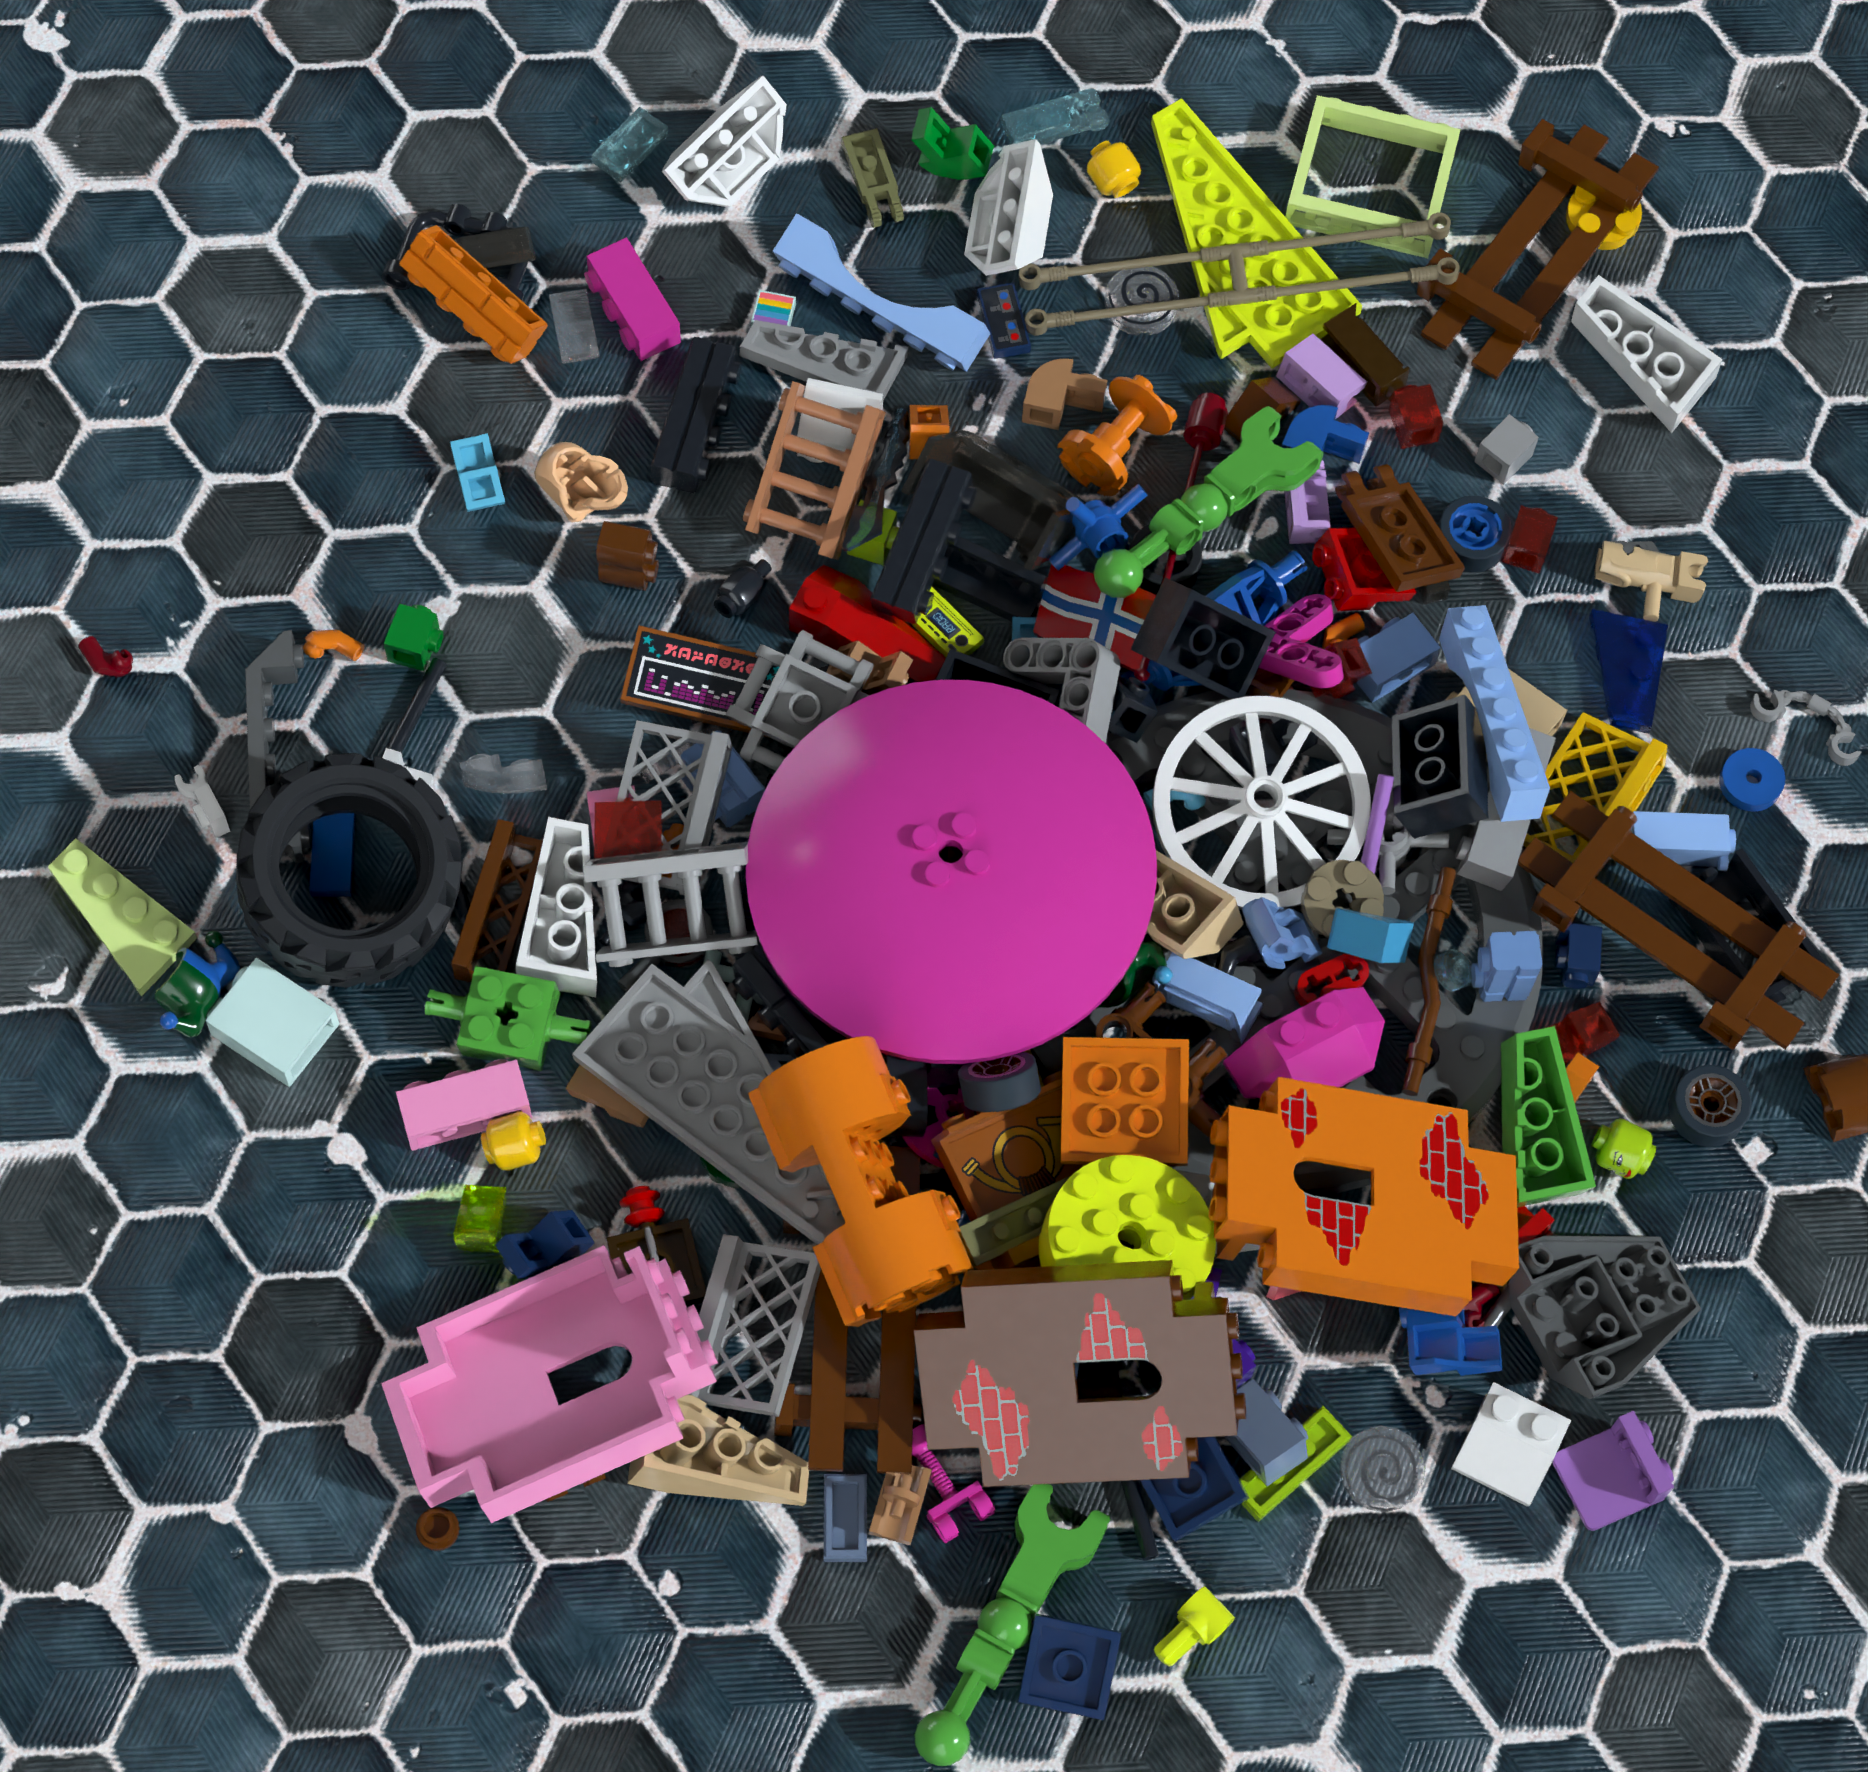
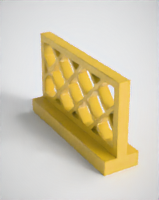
(1630, 790)

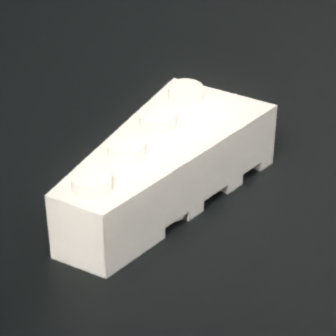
(559, 918)

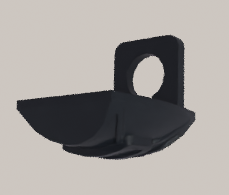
(1272, 743)

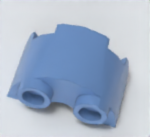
(1280, 933)

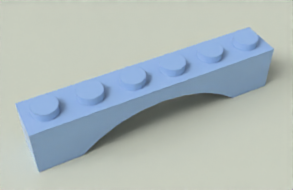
(943, 330)
(1513, 761)

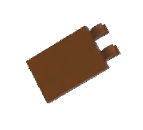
(1398, 530)

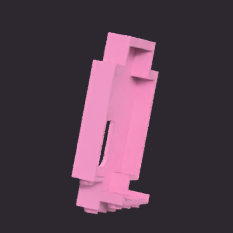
(485, 1398)

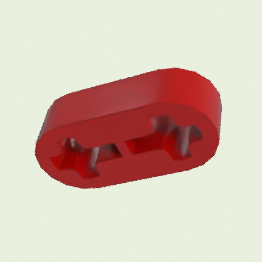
(1327, 973)

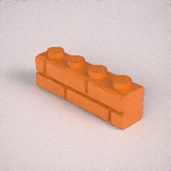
(472, 295)

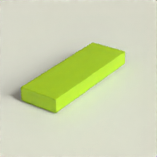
(1324, 1440)

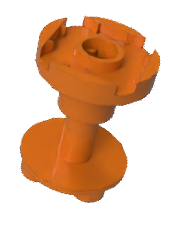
(1099, 454)

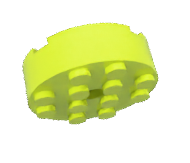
(1135, 1203)

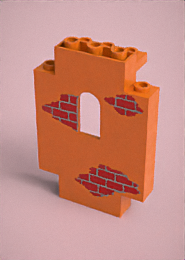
(1434, 1213)

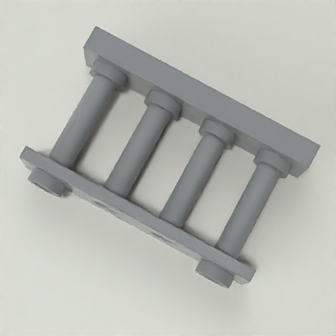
(648, 870)

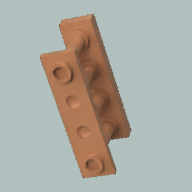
(852, 462)

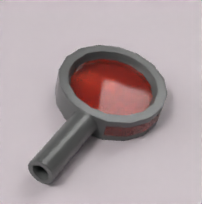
(675, 927)

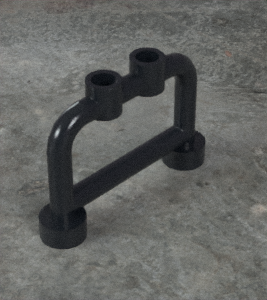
(457, 223)

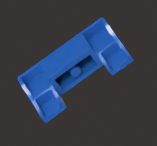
(1445, 1344)

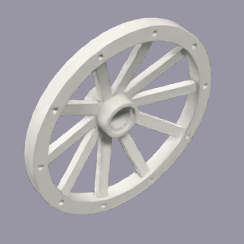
(1251, 707)

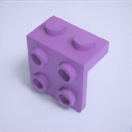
(1614, 1473)

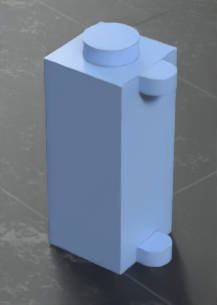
(1688, 837)

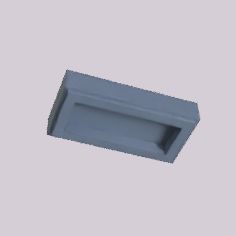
(845, 1517)

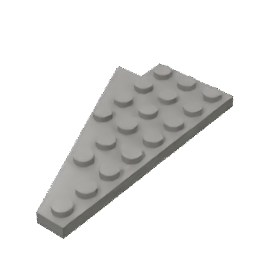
(689, 1068)

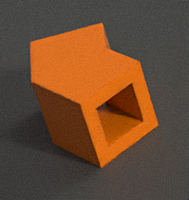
(1580, 1073)

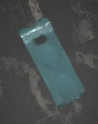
(1056, 118)

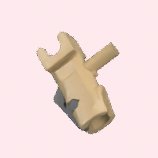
(1645, 567)

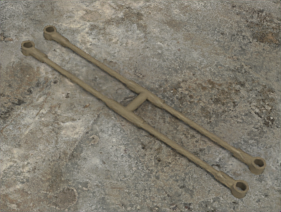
(1241, 293)

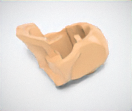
(580, 480)

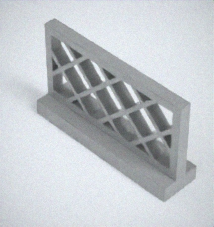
(706, 786)
(720, 1310)

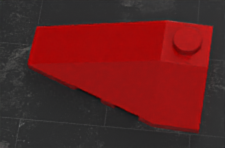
(841, 612)

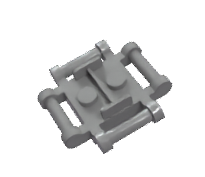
(797, 696)

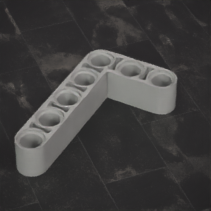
(1081, 665)

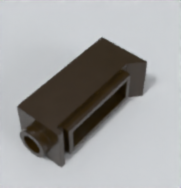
(1366, 355)

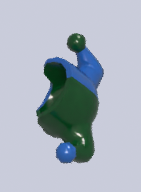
(195, 986)

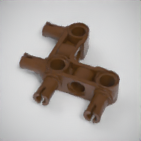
(1131, 1020)

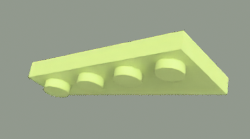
(123, 916)

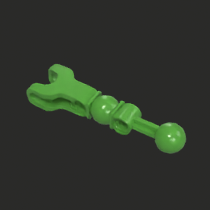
(1228, 488)
(1007, 1621)

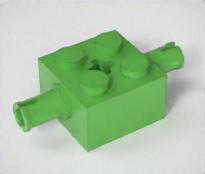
(494, 996)

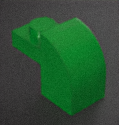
(952, 152)

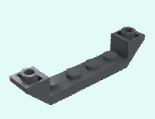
(272, 667)

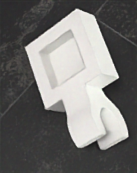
(208, 809)

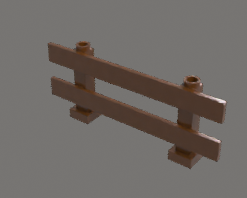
(1474, 293)
(1736, 1000)
(827, 1408)

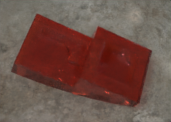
(1585, 1031)

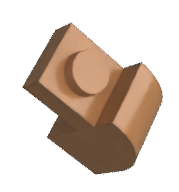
(1056, 386)
(886, 672)

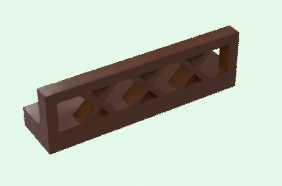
(485, 897)

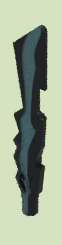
(867, 520)

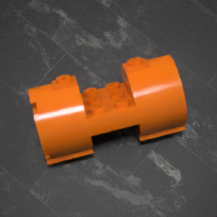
(832, 1113)

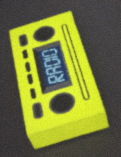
(948, 628)

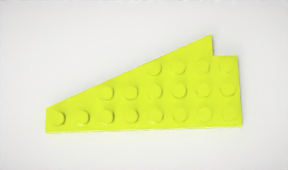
(1225, 207)

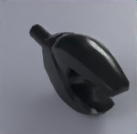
(632, 910)

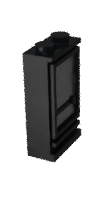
(1740, 883)

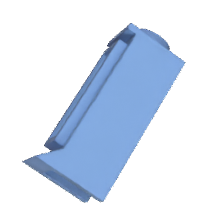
(1211, 994)

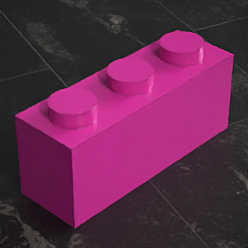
(632, 299)

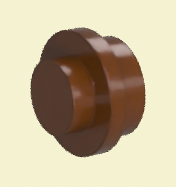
(437, 1528)

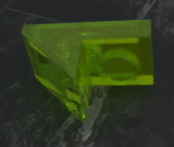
(480, 1218)

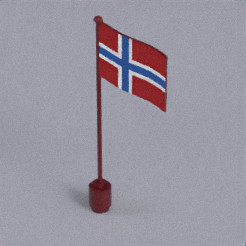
(1072, 600)

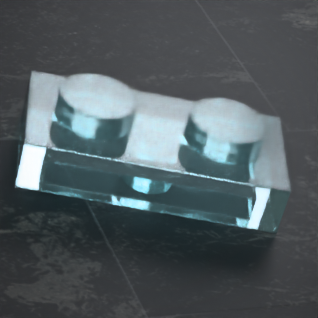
(630, 144)

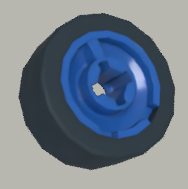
(1484, 517)

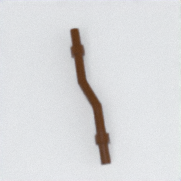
(1420, 1052)

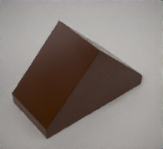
(1257, 396)

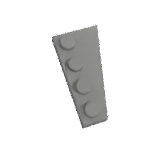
(823, 356)

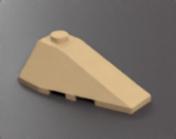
(1190, 912)
(722, 1462)

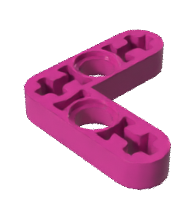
(1293, 629)

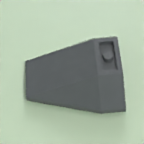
(1598, 1306)

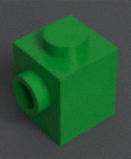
(413, 637)

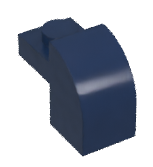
(549, 1244)

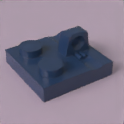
(1202, 1497)
(1070, 1666)

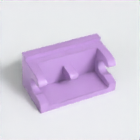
(1320, 375)
(1308, 509)

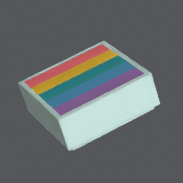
(774, 308)

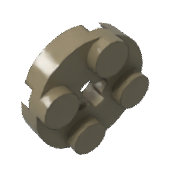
(1321, 889)

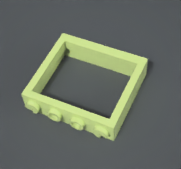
(1338, 218)

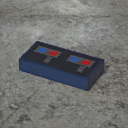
(1004, 320)

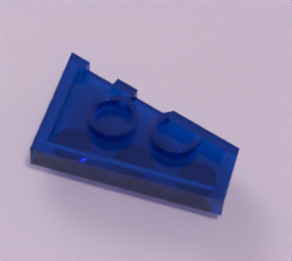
(1630, 666)

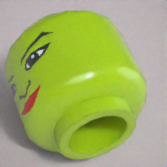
(1624, 1148)

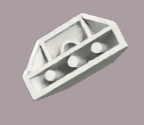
(730, 147)
(1011, 211)

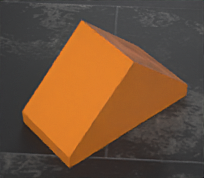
(924, 423)

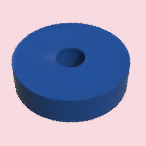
(1748, 795)

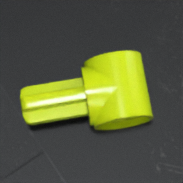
(1201, 1621)

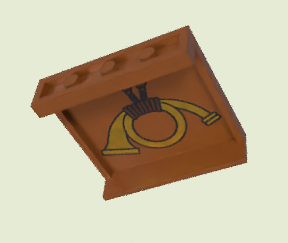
(1005, 1158)

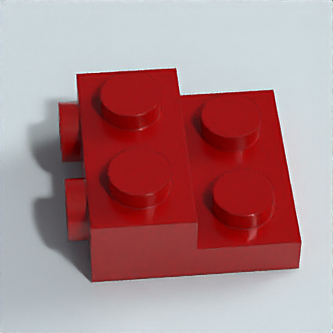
(1352, 572)

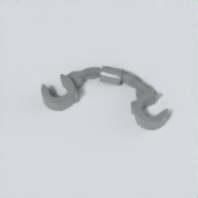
(1818, 705)

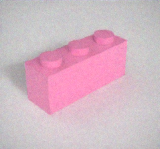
(461, 1103)

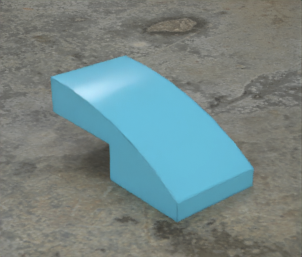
(477, 472)

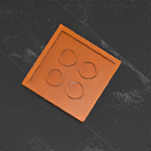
(1125, 1099)

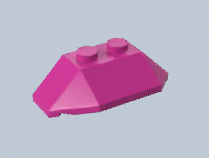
(1318, 1043)

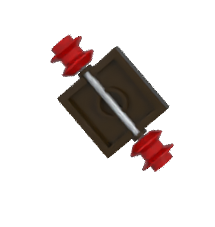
(665, 1241)

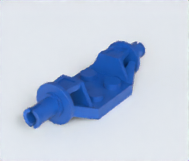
(1238, 595)

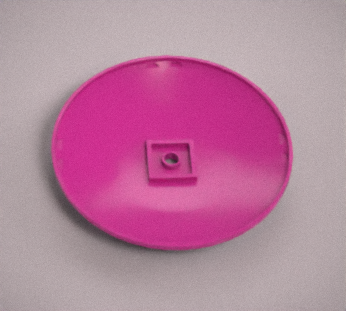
(962, 952)

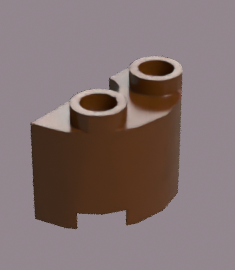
(1843, 1094)

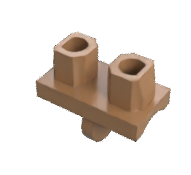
(900, 1505)

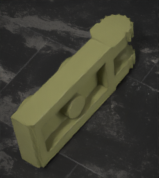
(872, 174)

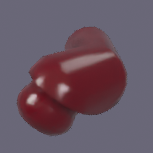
(104, 663)
(1480, 1294)

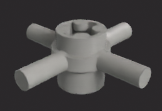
(1393, 853)

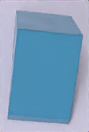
(1370, 936)

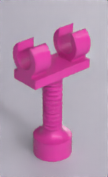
(951, 1497)

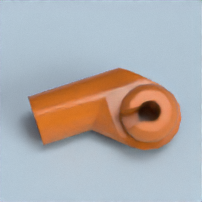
(332, 639)

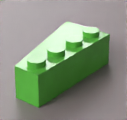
(1541, 1120)

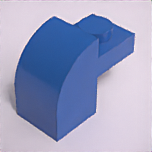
(1319, 426)

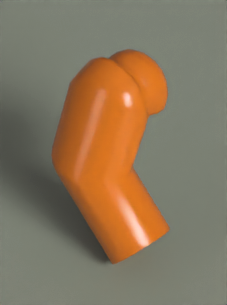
(1343, 629)

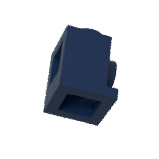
(1579, 955)

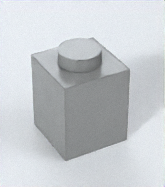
(1506, 449)

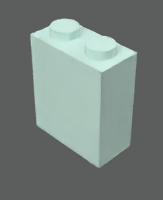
(272, 1021)

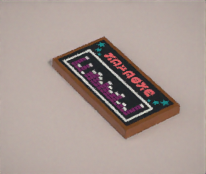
(689, 677)

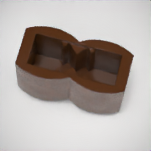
(626, 556)

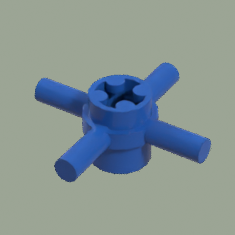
(1097, 526)

